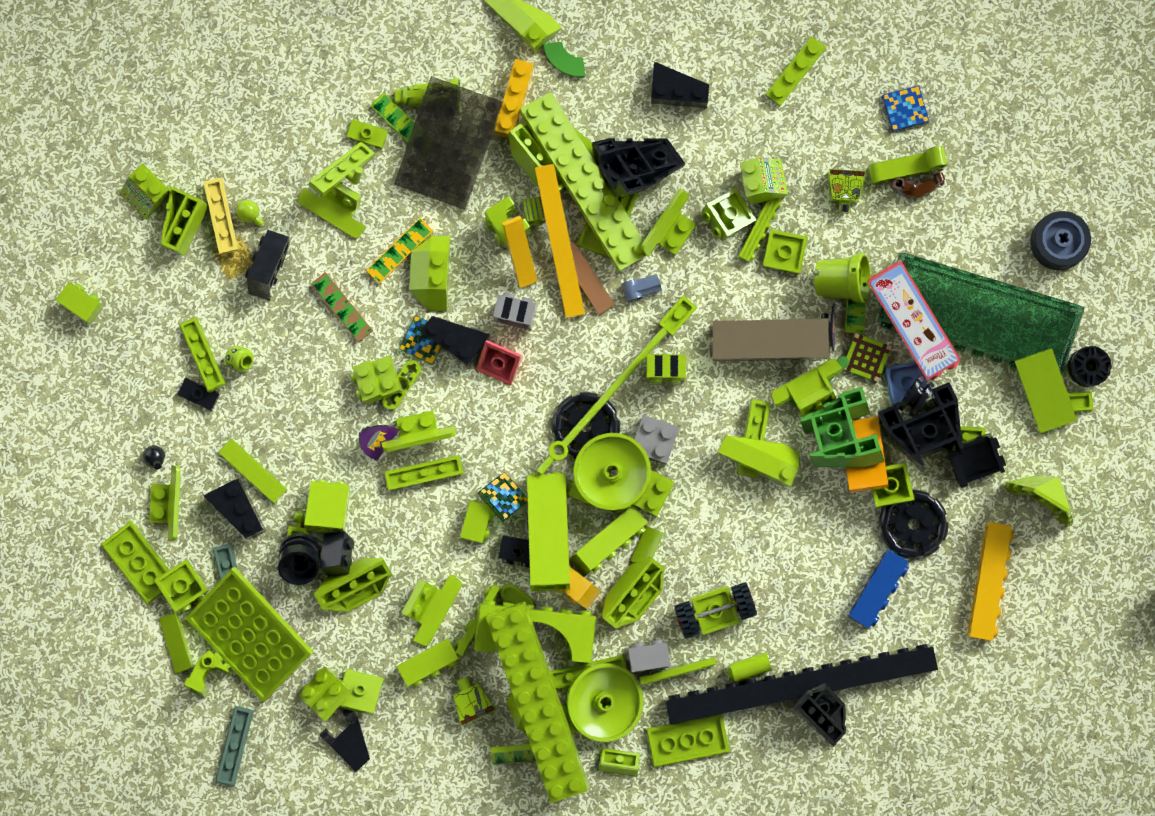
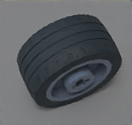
(1046, 240)

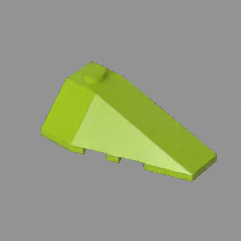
(527, 22)
(766, 458)

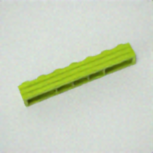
(759, 228)

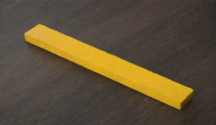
(559, 240)

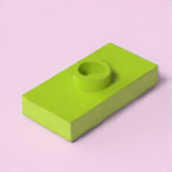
(367, 134)

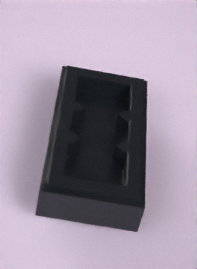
(198, 394)

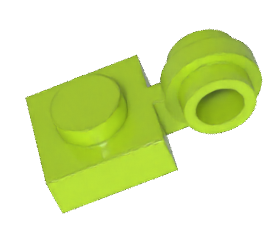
(299, 518)

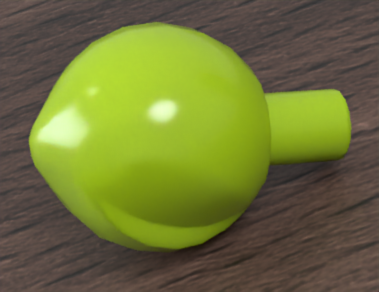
(248, 211)

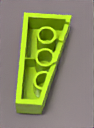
(608, 541)

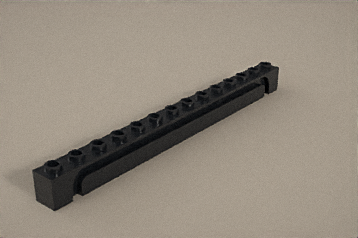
(794, 685)

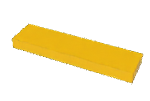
(519, 251)

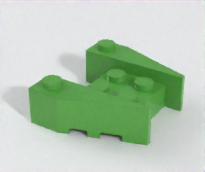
(837, 434)

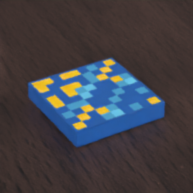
(905, 108)

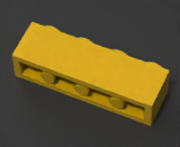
(514, 97)

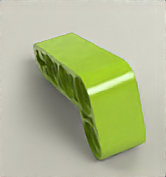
(908, 166)

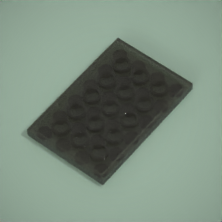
(448, 142)

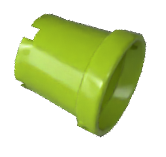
(844, 278)

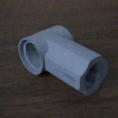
(639, 288)

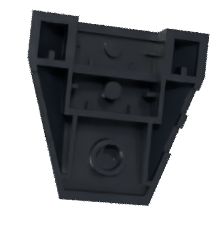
(635, 165)

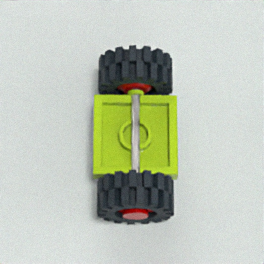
(715, 610)

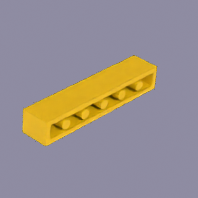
(989, 581)

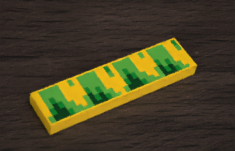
(399, 250)

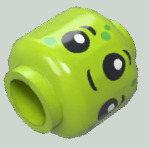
(239, 358)

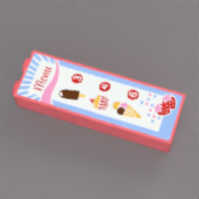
(914, 320)

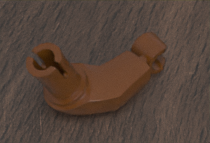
(918, 190)

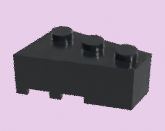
(454, 338)
(237, 507)

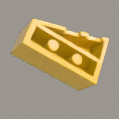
(580, 590)

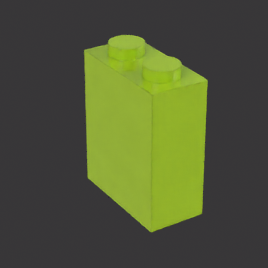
(327, 506)

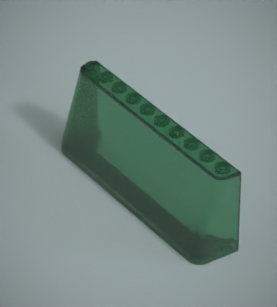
(991, 314)

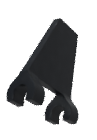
(350, 742)

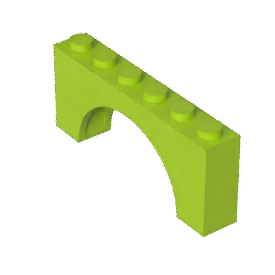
(575, 628)

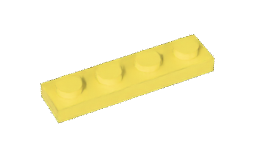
(221, 216)

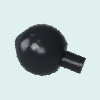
(154, 456)

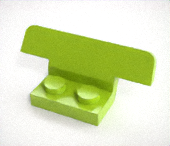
(336, 208)
(671, 228)
(810, 389)
(418, 430)
(165, 503)
(430, 605)

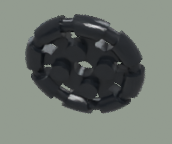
(597, 422)
(919, 535)

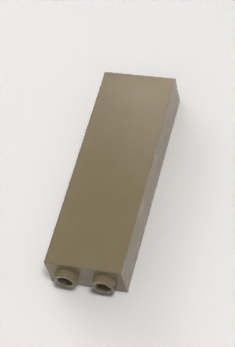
(770, 340)

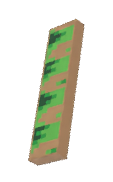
(341, 307)

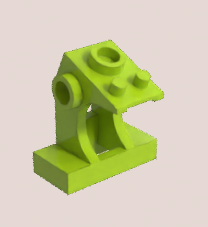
(196, 681)

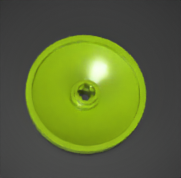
(599, 459)
(621, 707)

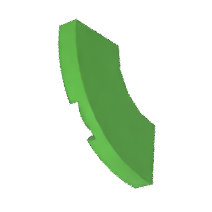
(564, 61)

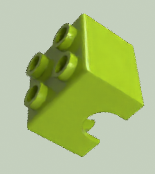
(500, 213)

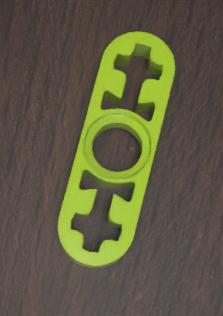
(409, 384)

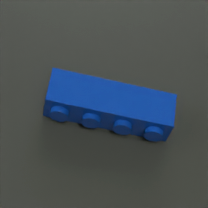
(878, 588)

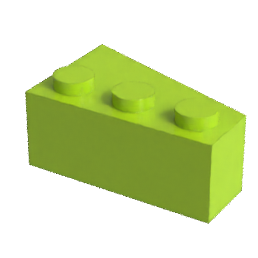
(182, 220)

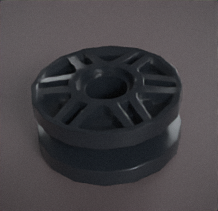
(1101, 366)
(916, 396)

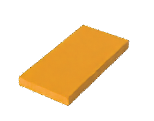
(872, 476)

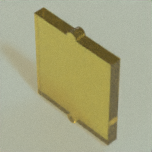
(235, 262)

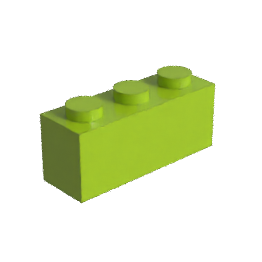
(428, 663)

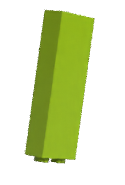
(548, 532)

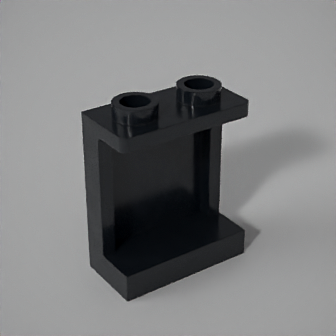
(978, 459)

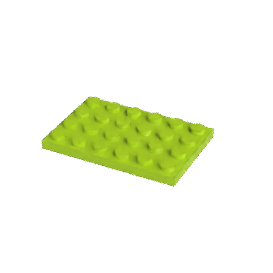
(249, 634)

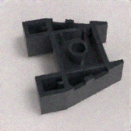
(927, 431)

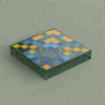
(418, 344)
(503, 496)

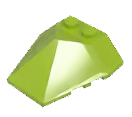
(1046, 491)

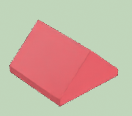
(499, 362)

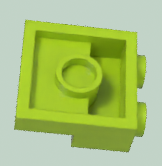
(728, 215)
(376, 380)
(182, 586)
(325, 693)

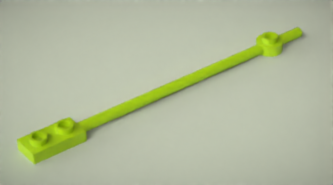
(669, 324)

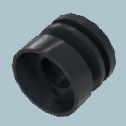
(299, 559)

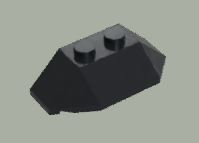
(823, 712)

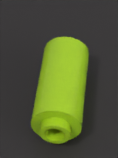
(749, 667)

